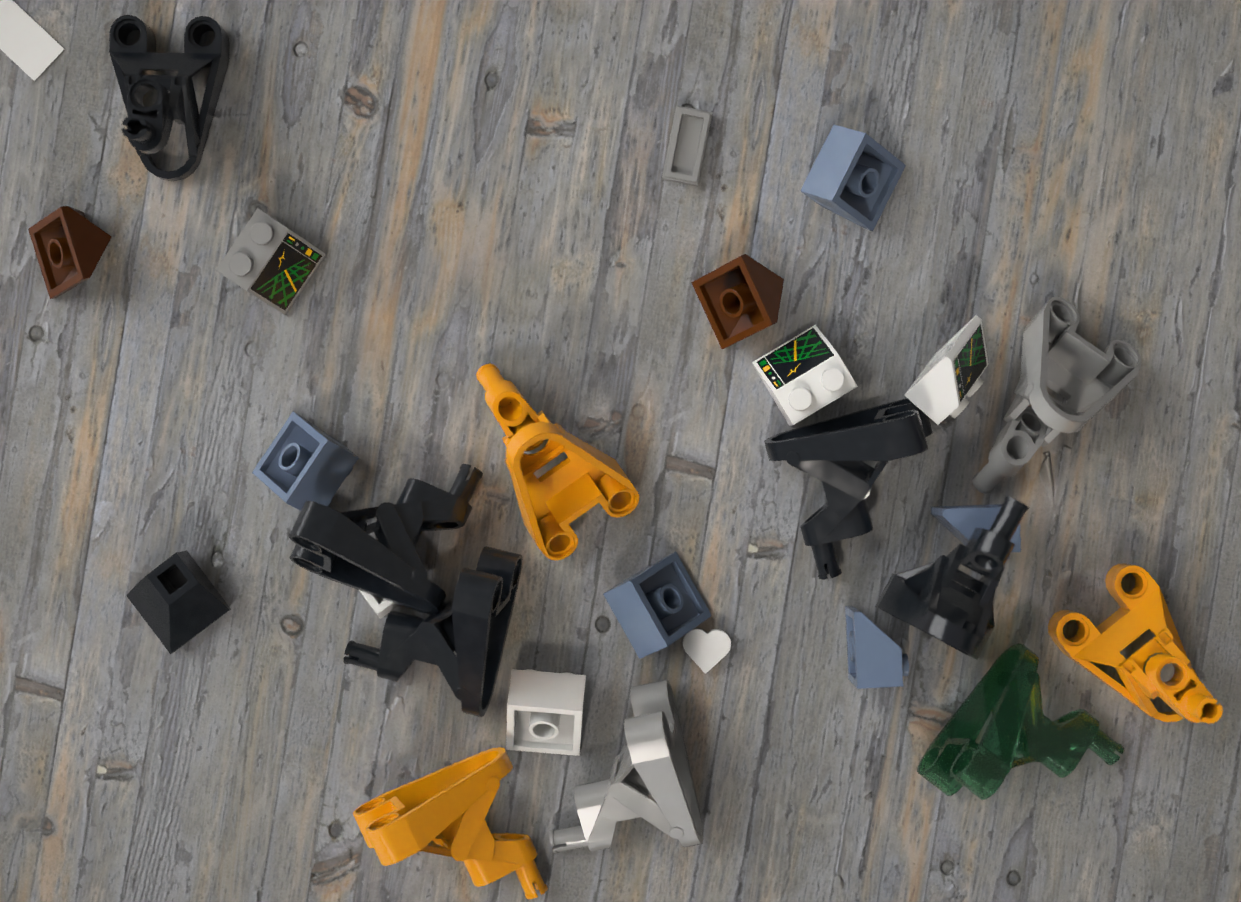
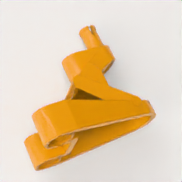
(567, 489)
(1140, 610)
(451, 812)

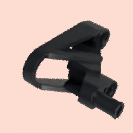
(151, 126)
(835, 455)
(390, 568)
(945, 608)
(469, 623)

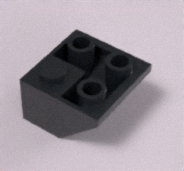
(177, 601)

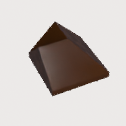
(67, 248)
(739, 299)

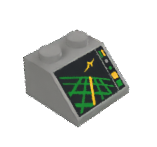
(271, 262)

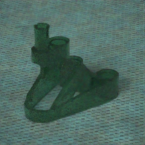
(1014, 735)

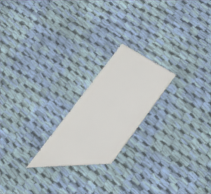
(25, 40)

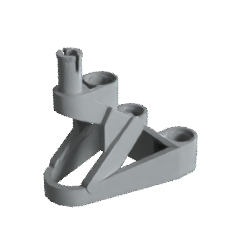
(1069, 366)
(649, 764)

